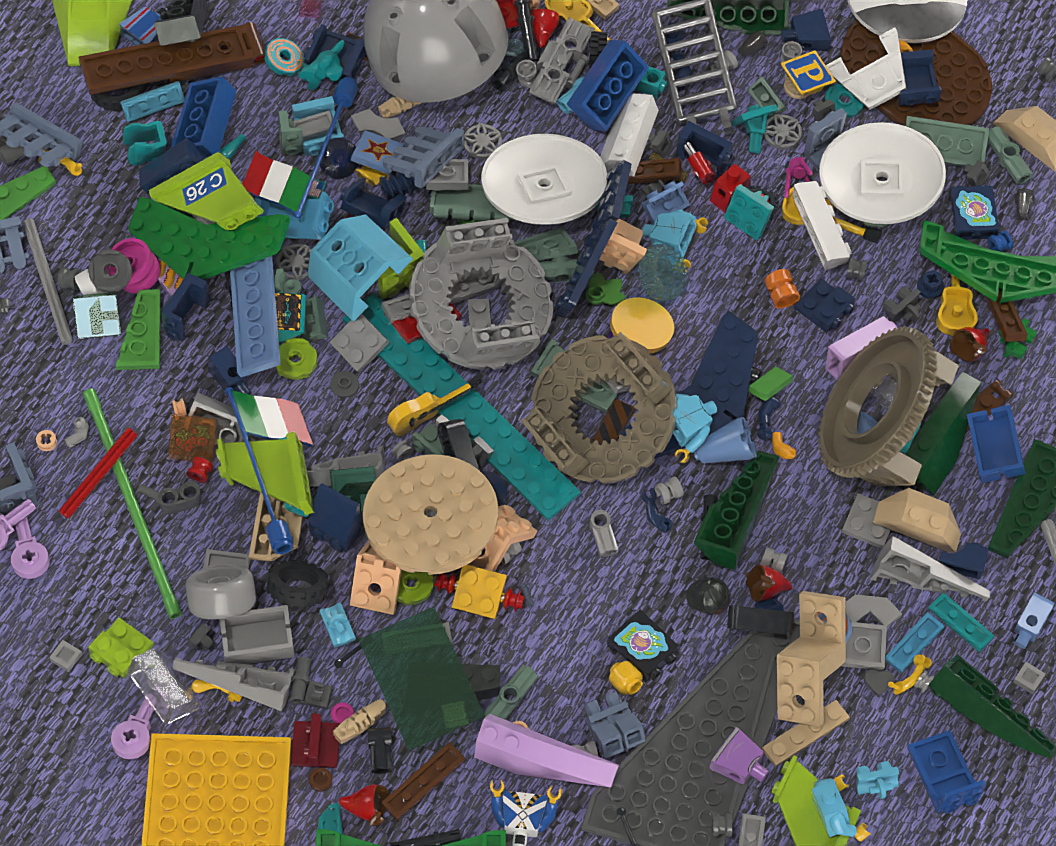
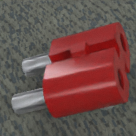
(700, 165)

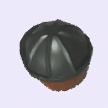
(708, 595)

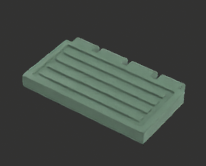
(464, 204)

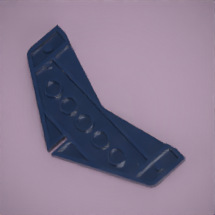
(595, 243)
(722, 374)

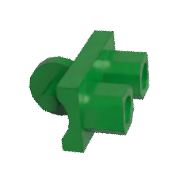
(1015, 348)

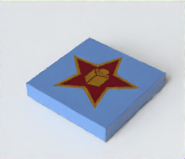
(373, 149)

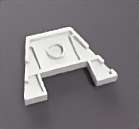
(878, 80)

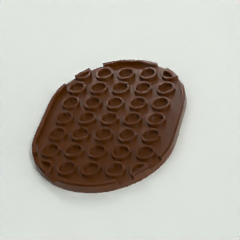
(957, 70)

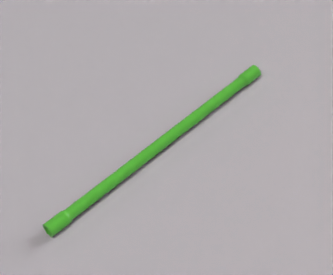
(169, 599)

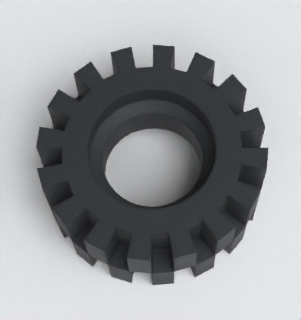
(597, 44)

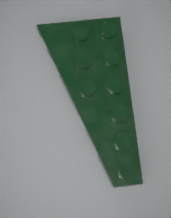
(1029, 502)

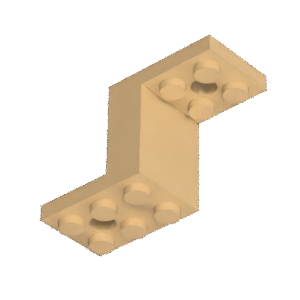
(811, 658)

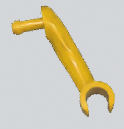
(74, 168)
(921, 662)
(199, 686)

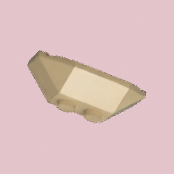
(1033, 131)
(919, 518)
(260, 544)

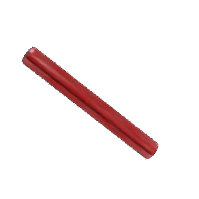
(98, 473)

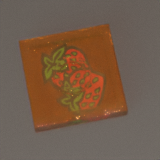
(192, 437)

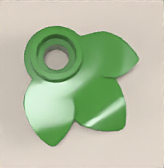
(607, 290)

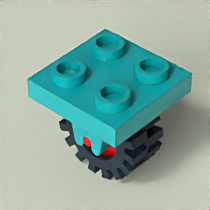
(751, 209)

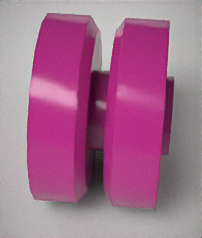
(143, 262)

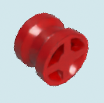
(199, 469)

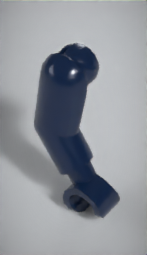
(684, 71)
(763, 417)
(653, 516)

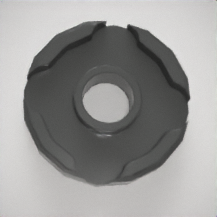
(110, 283)

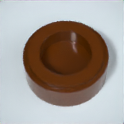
(320, 779)

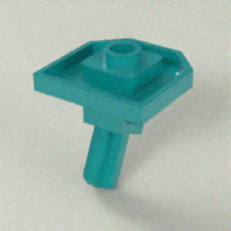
(755, 124)

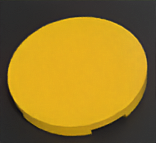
(643, 323)

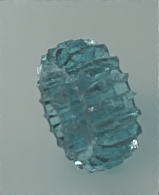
(658, 260)

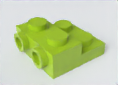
(118, 647)

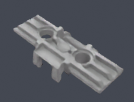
(555, 59)

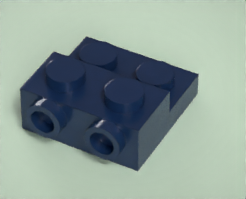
(825, 305)

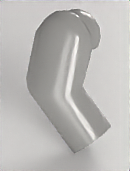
(80, 432)

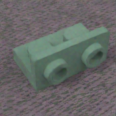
(289, 136)
(427, 441)

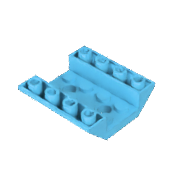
(361, 246)

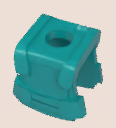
(137, 135)

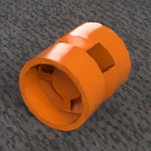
(782, 288)

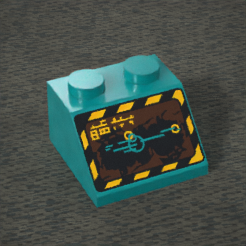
(290, 314)

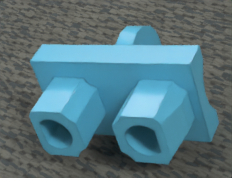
(337, 625)
(877, 781)

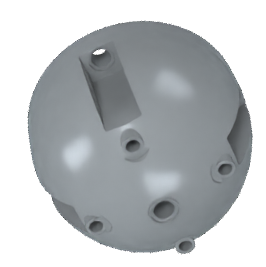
(433, 46)

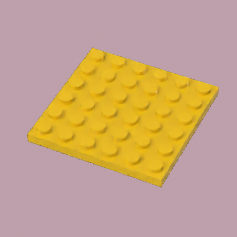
(216, 790)

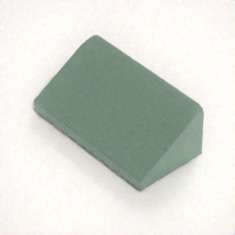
(765, 95)
(315, 320)

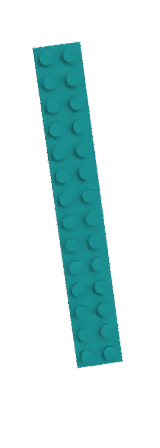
(512, 455)

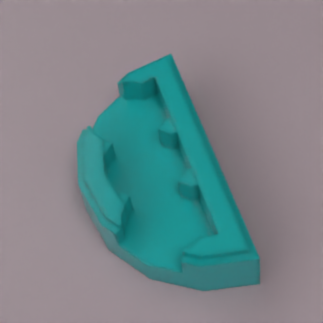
(331, 818)

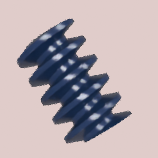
(397, 184)

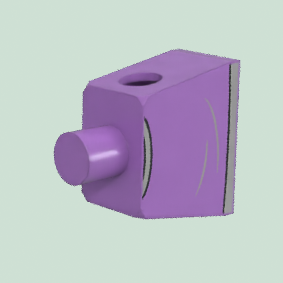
(739, 759)

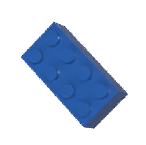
(608, 85)
(206, 114)

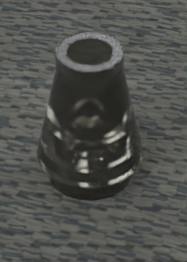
(753, 44)
(1023, 202)

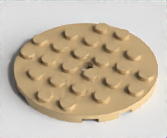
(436, 544)

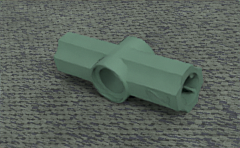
(1013, 163)
(559, 269)
(517, 686)

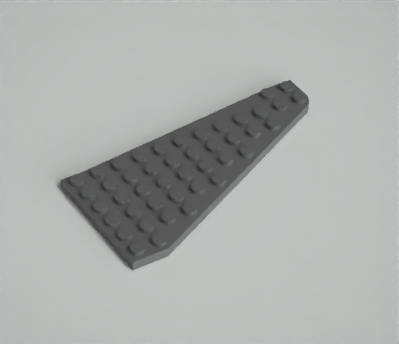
(669, 777)

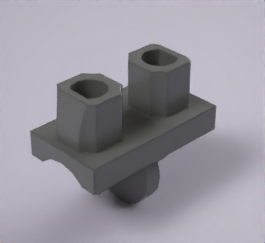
(906, 306)

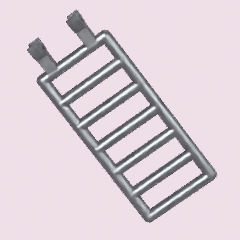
(717, 54)

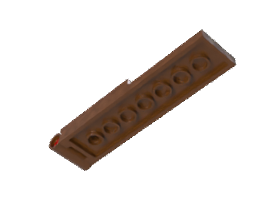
(146, 63)

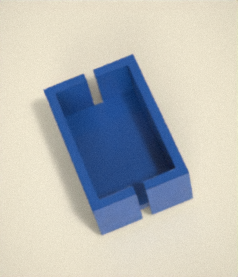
(996, 444)

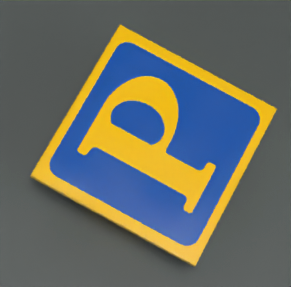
(808, 73)

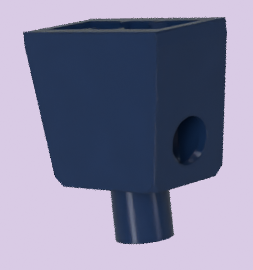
(809, 31)
(224, 370)

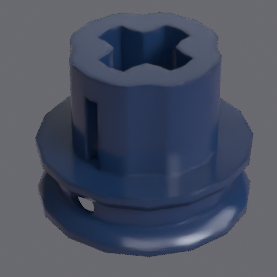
(935, 289)

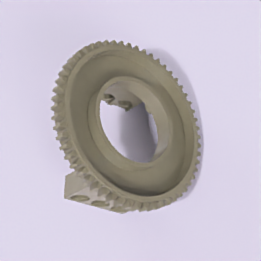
(876, 453)

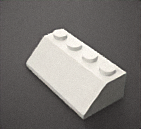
(630, 132)
(820, 224)

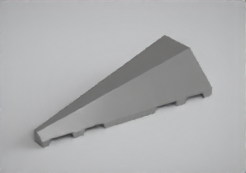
(321, 472)
(906, 564)
(257, 684)

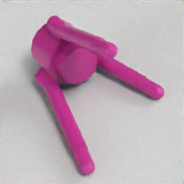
(797, 169)

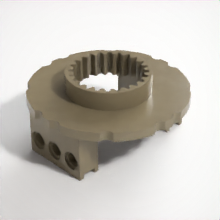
(568, 376)

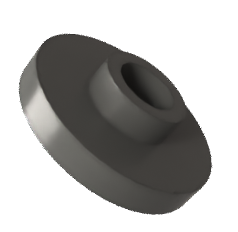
(344, 384)

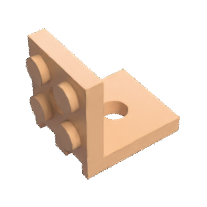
(623, 247)
(509, 530)
(374, 569)

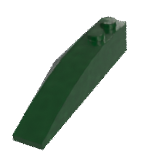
(744, 15)
(943, 434)
(734, 515)
(976, 698)

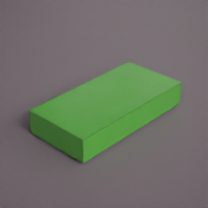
(770, 383)

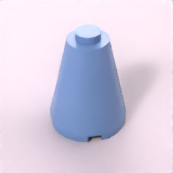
(728, 444)

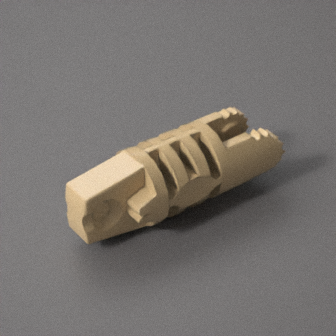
(395, 106)
(360, 721)

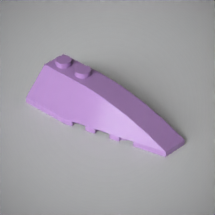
(539, 756)

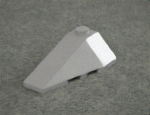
(226, 424)

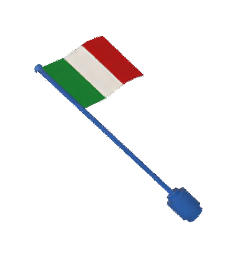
(284, 183)
(269, 420)

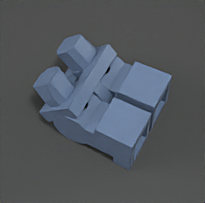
(613, 725)

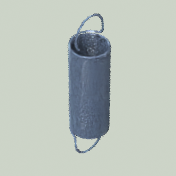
(525, 592)

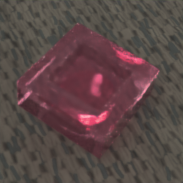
(310, 8)

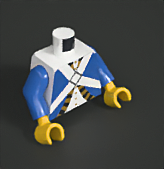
(523, 813)

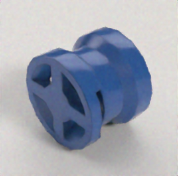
(1000, 242)

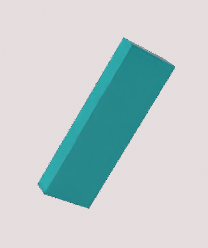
(961, 622)

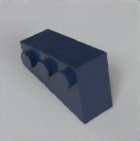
(169, 164)

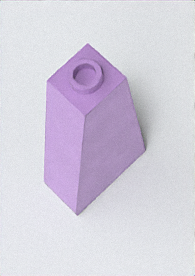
(847, 348)

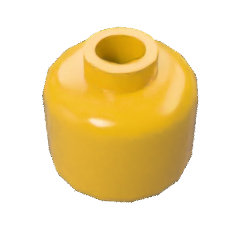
(625, 678)

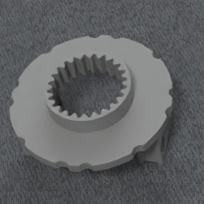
(485, 251)

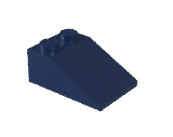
(335, 519)

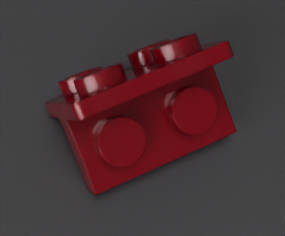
(314, 743)

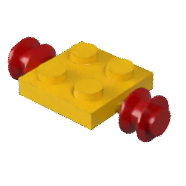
(479, 591)

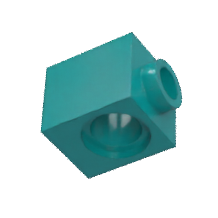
(652, 75)

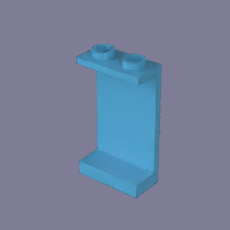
(313, 221)

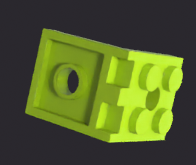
(390, 282)

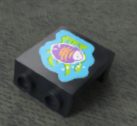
(644, 645)

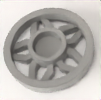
(782, 132)
(482, 140)
(295, 261)

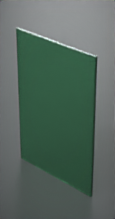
(421, 678)

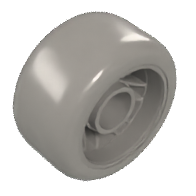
(220, 592)

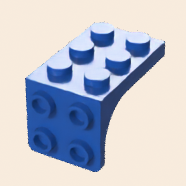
(945, 772)

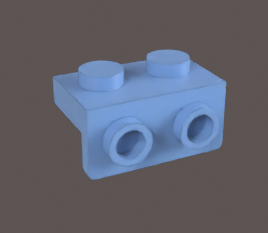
(666, 201)

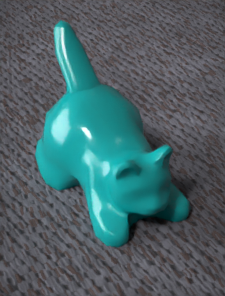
(326, 65)

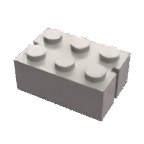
(257, 636)

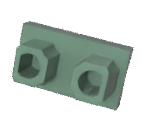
(284, 285)

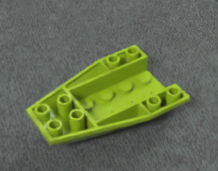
(89, 25)

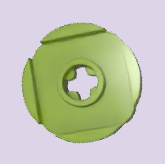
(299, 369)
(418, 593)

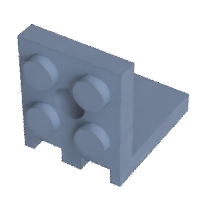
(822, 134)
(18, 493)

